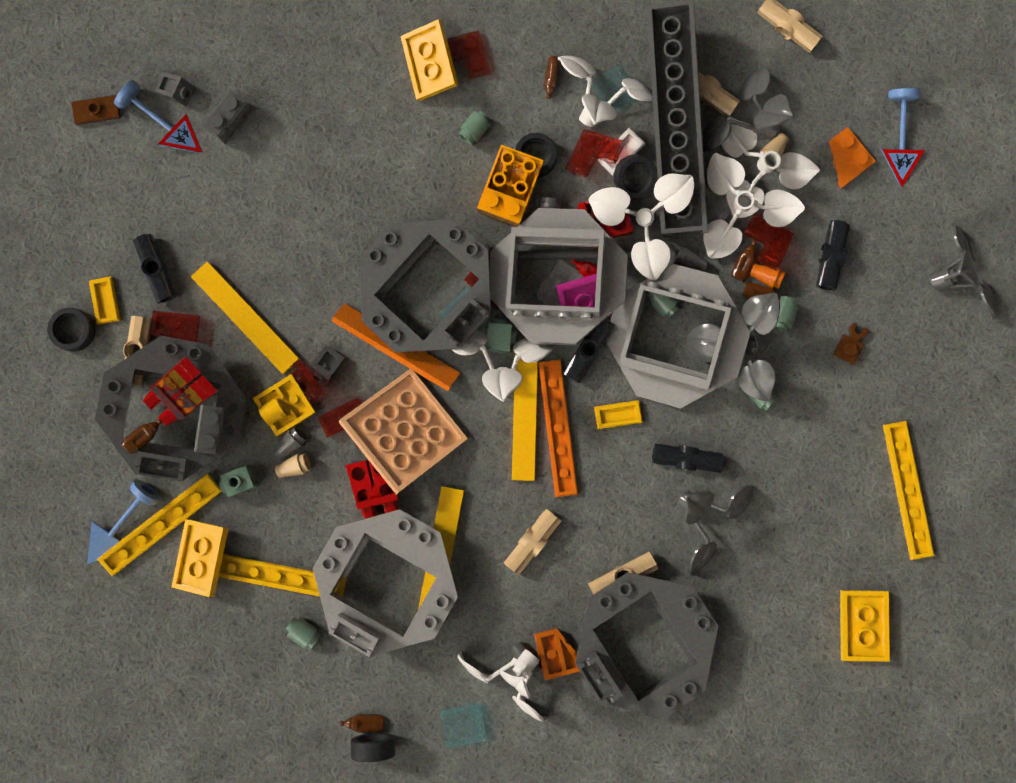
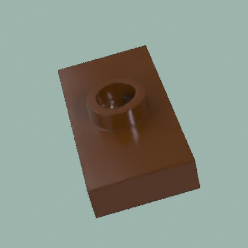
(95, 110)

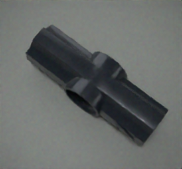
(833, 255)
(158, 281)
(580, 362)
(687, 458)

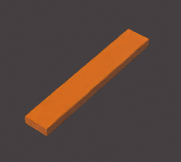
(418, 361)
(558, 428)

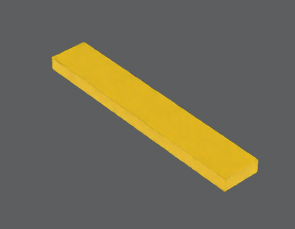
(245, 317)
(525, 423)
(908, 490)
(446, 523)
(159, 524)
(272, 575)

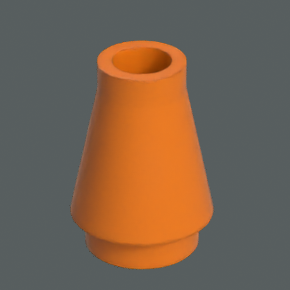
(767, 275)

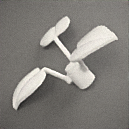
(595, 109)
(793, 167)
(727, 174)
(610, 209)
(502, 380)
(523, 668)

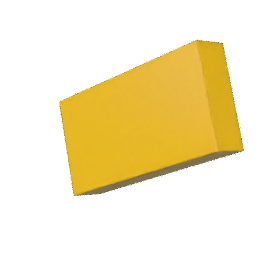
(104, 300)
(618, 414)

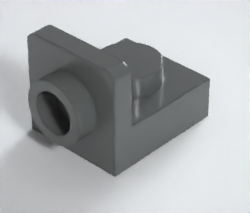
(174, 88)
(326, 365)

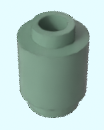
(474, 127)
(663, 304)
(787, 314)
(302, 633)

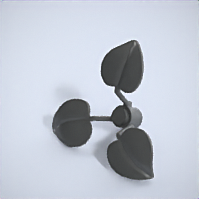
(768, 121)
(948, 276)
(762, 314)
(696, 505)

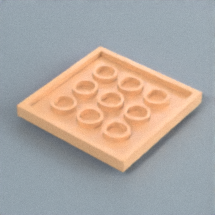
(403, 430)

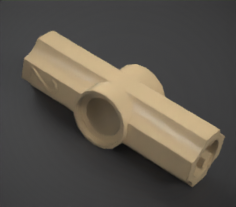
(790, 24)
(715, 96)
(138, 335)
(532, 542)
(641, 565)

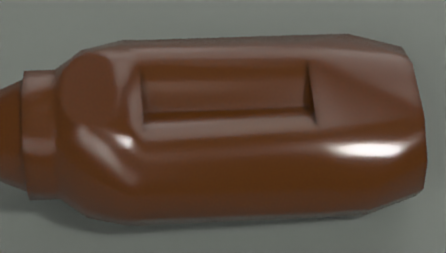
(551, 76)
(744, 263)
(753, 289)
(141, 436)
(364, 723)

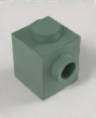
(500, 336)
(237, 481)

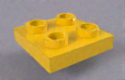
(284, 405)

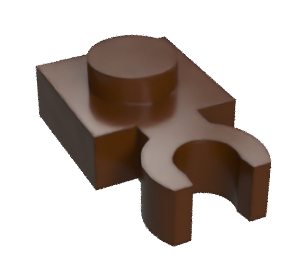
(849, 347)

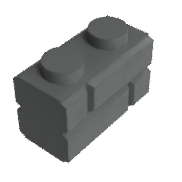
(227, 117)
(209, 429)

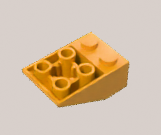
(510, 186)

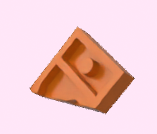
(849, 156)
(555, 654)

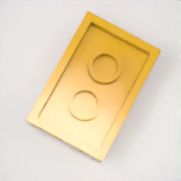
(429, 60)
(200, 558)
(864, 625)

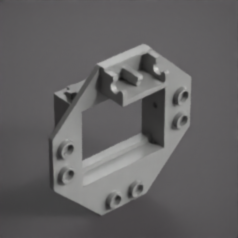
(558, 323)
(666, 381)
(411, 541)

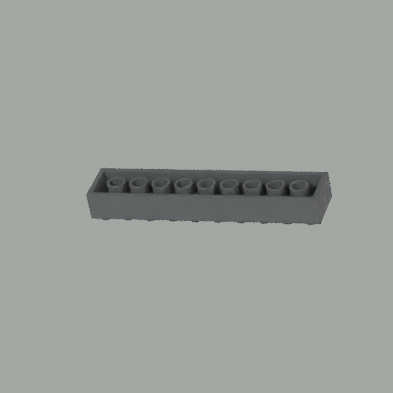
(678, 109)

